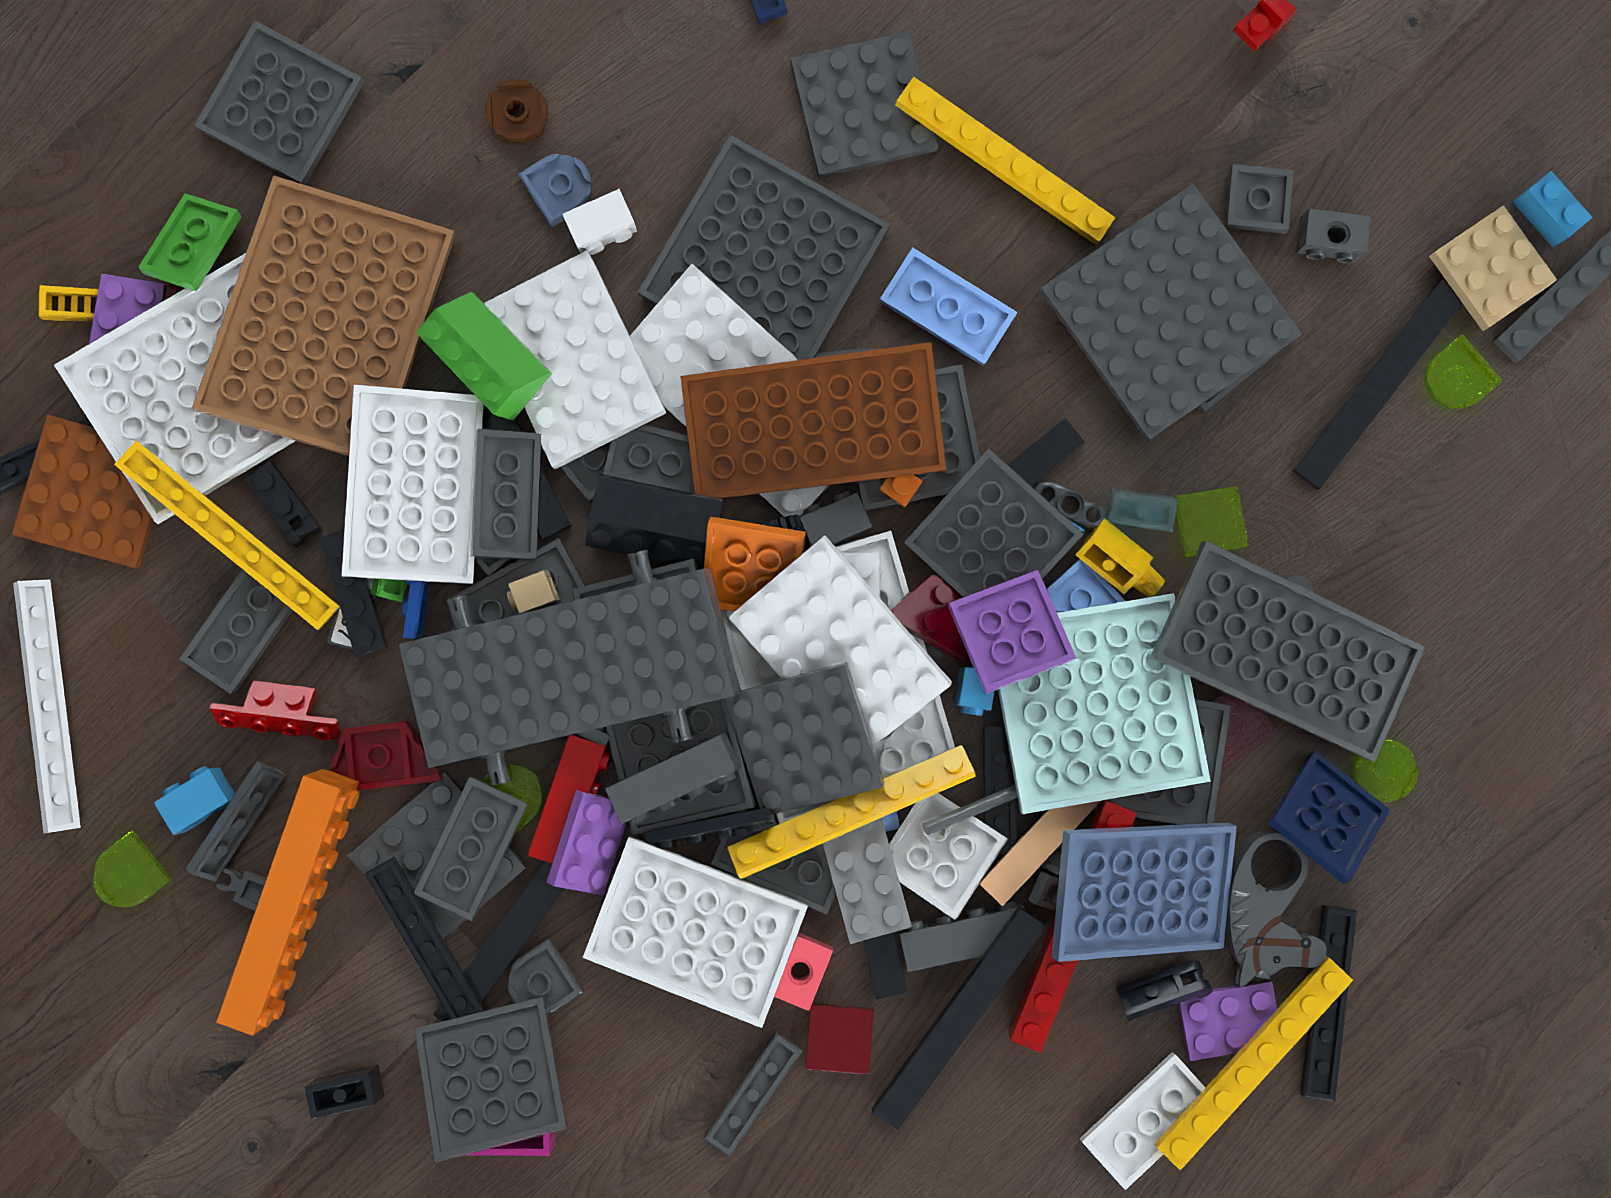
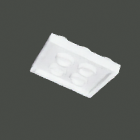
(945, 863)

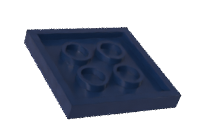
(1329, 816)

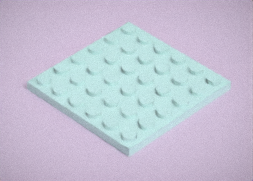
(1106, 719)

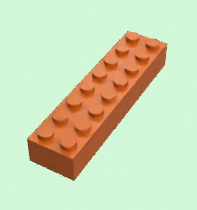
(289, 901)

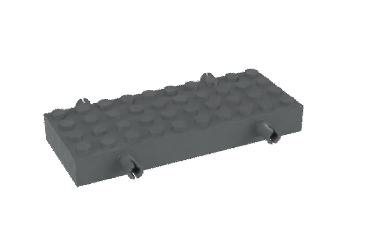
(570, 668)

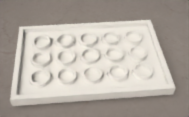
(596, 372)
(411, 485)
(828, 616)
(695, 931)

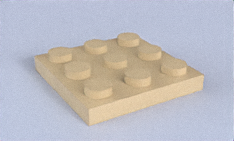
(1493, 268)

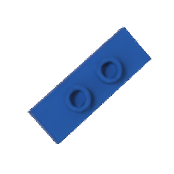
(415, 609)

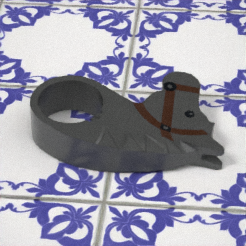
(1254, 915)

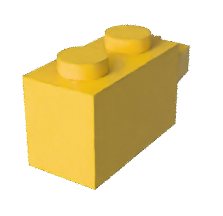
(1119, 560)

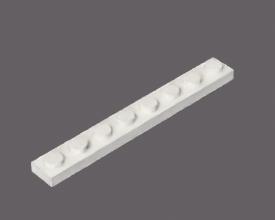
(46, 705)

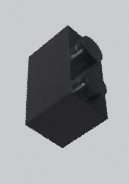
(344, 1091)

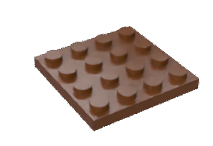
(82, 498)

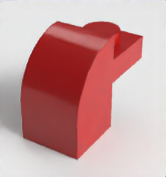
(1264, 21)

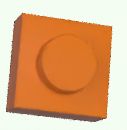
(901, 488)

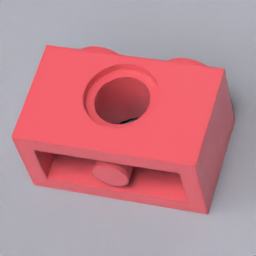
(802, 990)

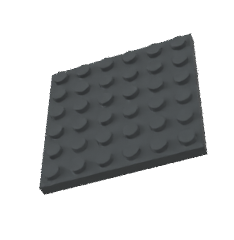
(772, 246)
(1170, 312)

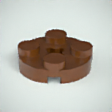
(529, 124)

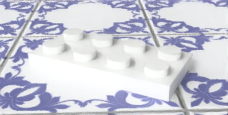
(1127, 1133)

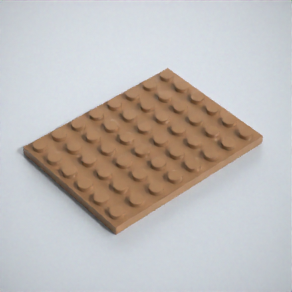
(319, 308)

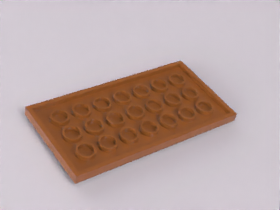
(814, 422)

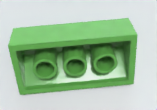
(484, 355)

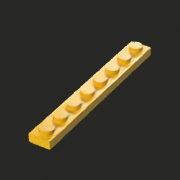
(1004, 161)
(227, 535)
(850, 812)
(1253, 1062)

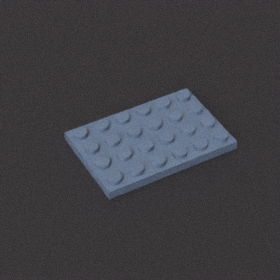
(1143, 890)

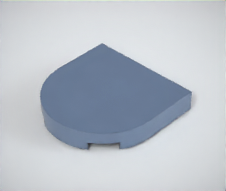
(557, 185)

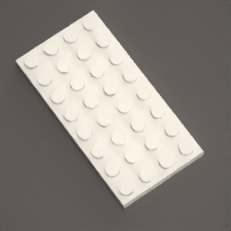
(705, 331)

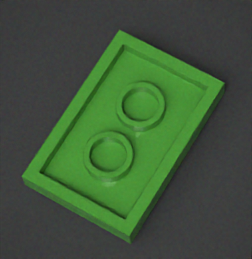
(190, 242)

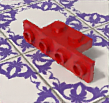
(278, 709)

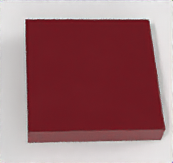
(839, 1038)

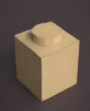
(532, 592)

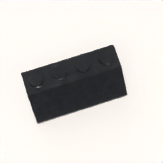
(644, 516)

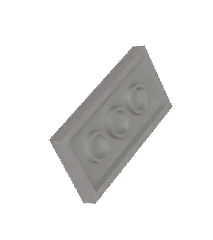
(867, 882)

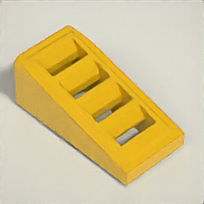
(45, 303)

